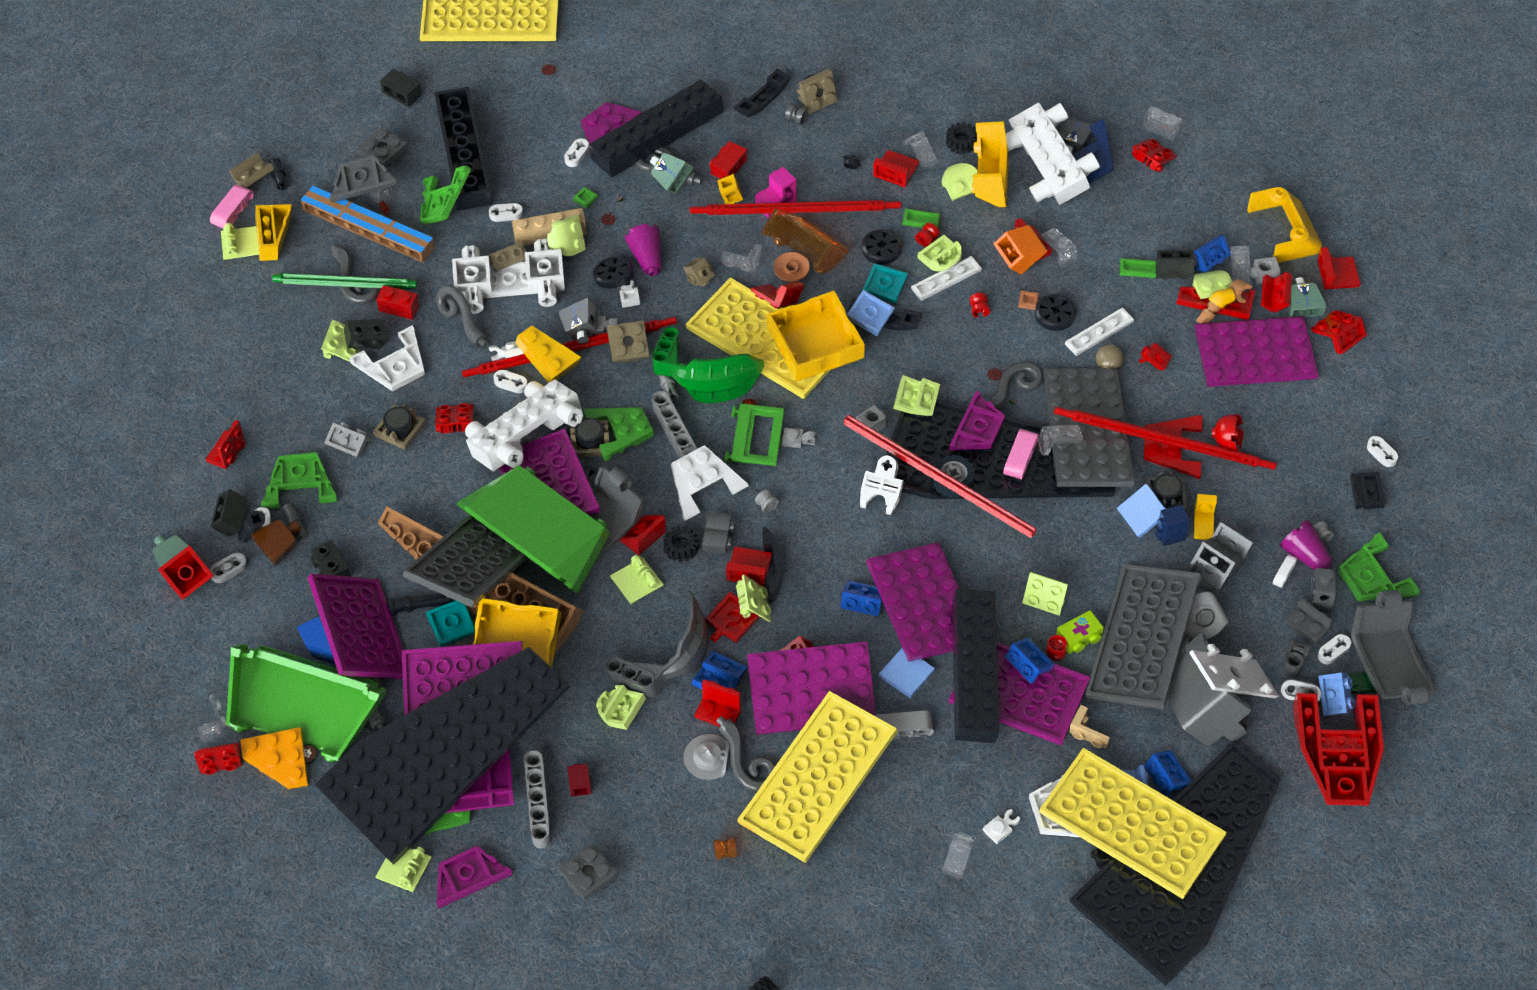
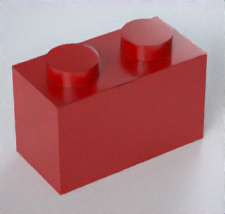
(728, 161)
(397, 302)

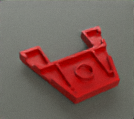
(1169, 455)

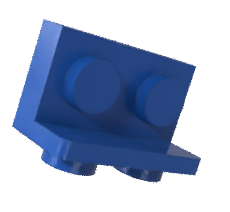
(1211, 254)
(861, 598)
(1028, 659)
(1167, 772)

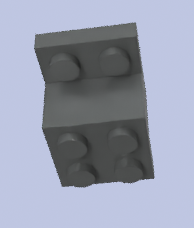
(1221, 557)

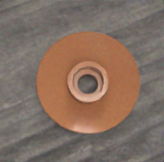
(791, 261)

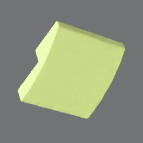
(916, 396)

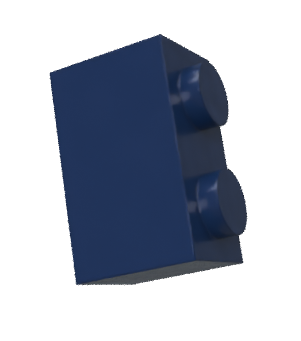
(1172, 525)

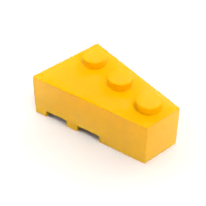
(271, 229)
(546, 354)

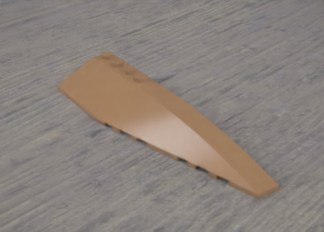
(513, 589)

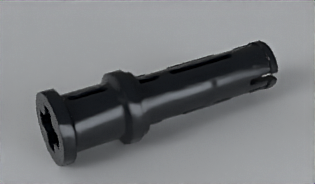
(251, 525)
(408, 603)

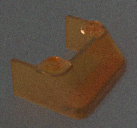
(805, 239)

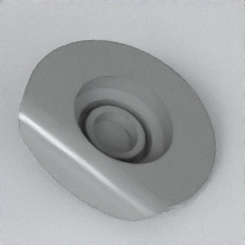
(1206, 616)
(707, 756)

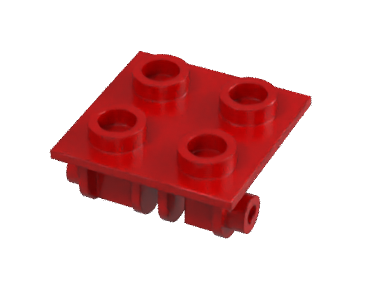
(1153, 153)
(453, 415)

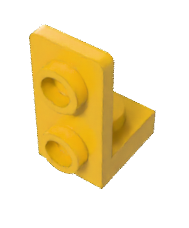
(1204, 516)

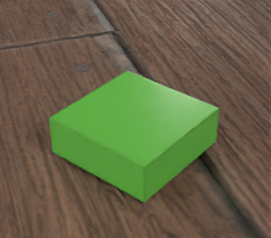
(585, 197)

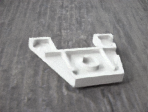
(397, 367)
(699, 471)
(1046, 825)

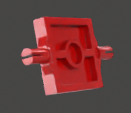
(728, 620)

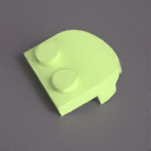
(959, 180)
(567, 236)
(941, 254)
(1209, 282)
(619, 706)

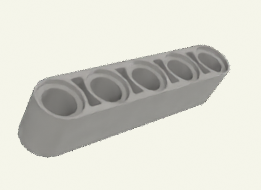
(672, 422)
(909, 723)
(537, 790)

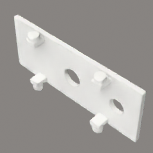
(1250, 675)

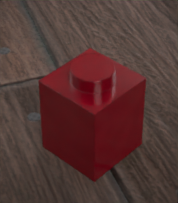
(579, 780)

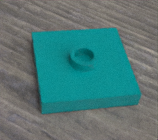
(885, 283)
(451, 623)

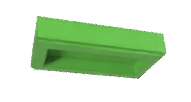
(919, 218)
(1138, 268)

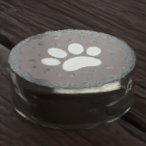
(310, 753)

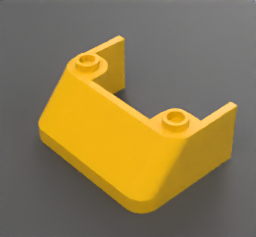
(993, 163)
(1303, 235)

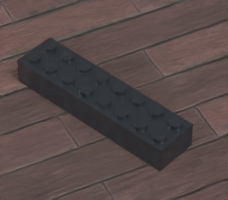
(656, 128)
(463, 146)
(975, 666)

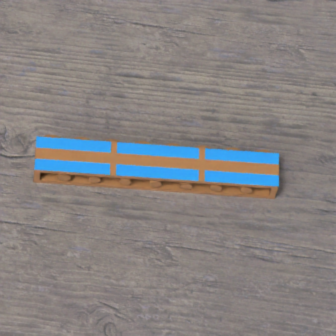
(368, 224)

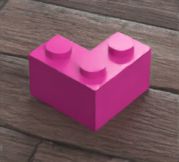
(781, 189)

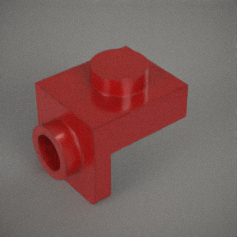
(1156, 356)

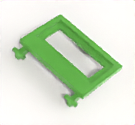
(743, 434)

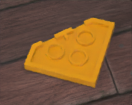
(278, 756)

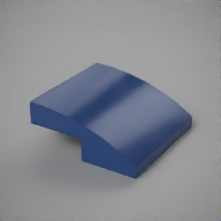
(727, 671)

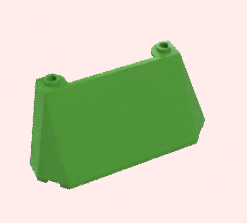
(539, 524)
(286, 692)

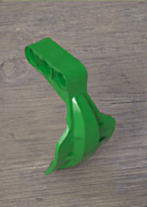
(706, 378)

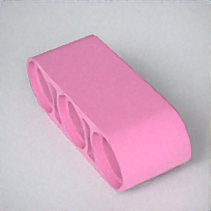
(231, 206)
(1020, 454)

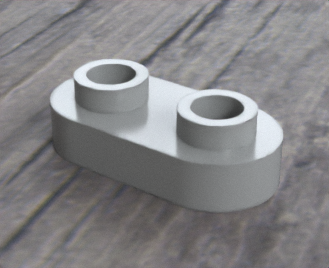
(227, 567)
(1300, 687)

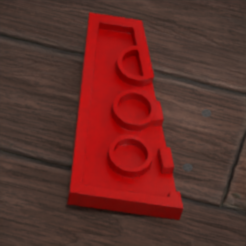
(1189, 297)

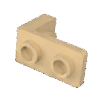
(1080, 731)

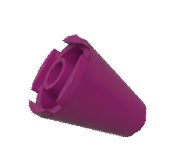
(646, 247)
(1307, 547)

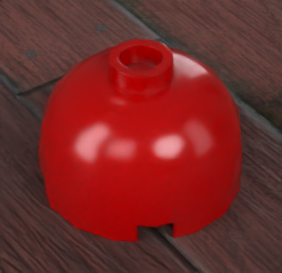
(1229, 430)

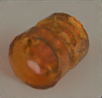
(720, 851)

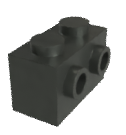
(401, 87)
(1175, 264)
(365, 333)
(229, 513)
(329, 560)

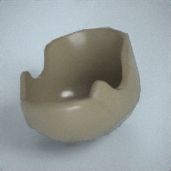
(1109, 357)

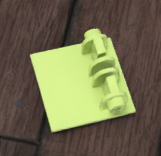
(239, 242)
(336, 343)
(636, 579)
(1045, 593)
(753, 598)
(406, 870)

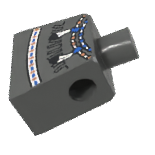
(1323, 583)

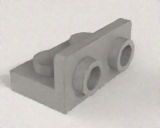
(347, 440)

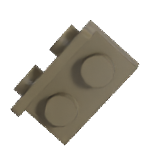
(250, 170)
(507, 256)

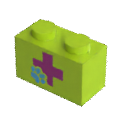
(1081, 632)

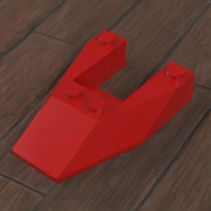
(1341, 760)

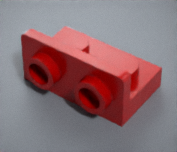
(1276, 292)

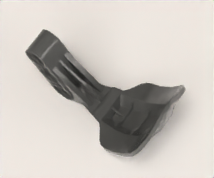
(688, 658)

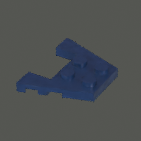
(1100, 150)

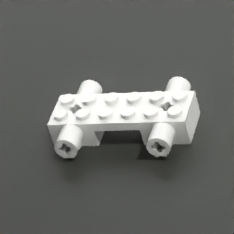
(1060, 171)
(538, 274)
(500, 441)

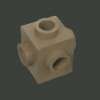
(699, 272)

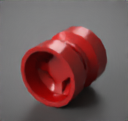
(927, 234)
(979, 304)
(1056, 647)

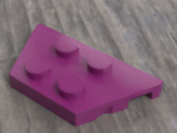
(605, 120)
(979, 426)
(467, 874)

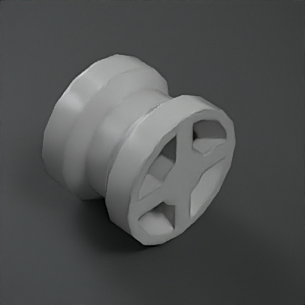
(766, 501)
(1323, 531)

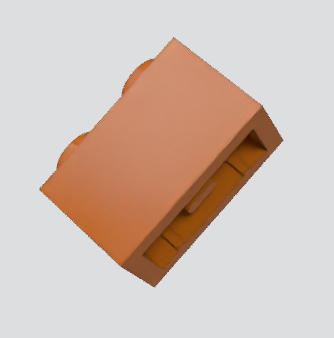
(1020, 248)

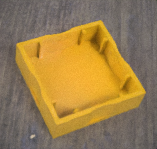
(815, 336)
(508, 622)

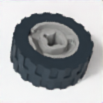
(958, 468)

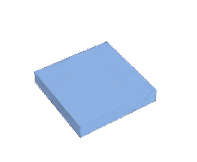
(870, 313)
(1142, 510)
(906, 675)

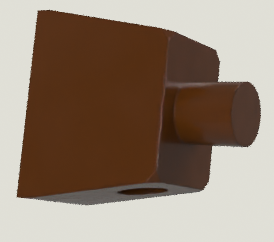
(276, 540)

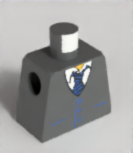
(1075, 134)
(580, 319)

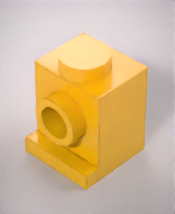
(730, 189)

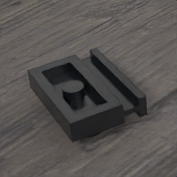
(1367, 490)

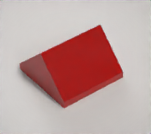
(644, 533)
(185, 572)

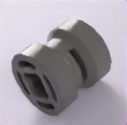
(796, 113)

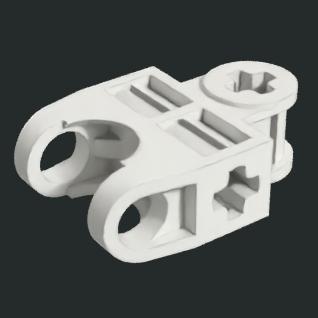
(884, 477)

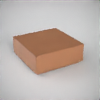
(1028, 300)

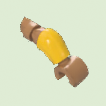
(1223, 297)

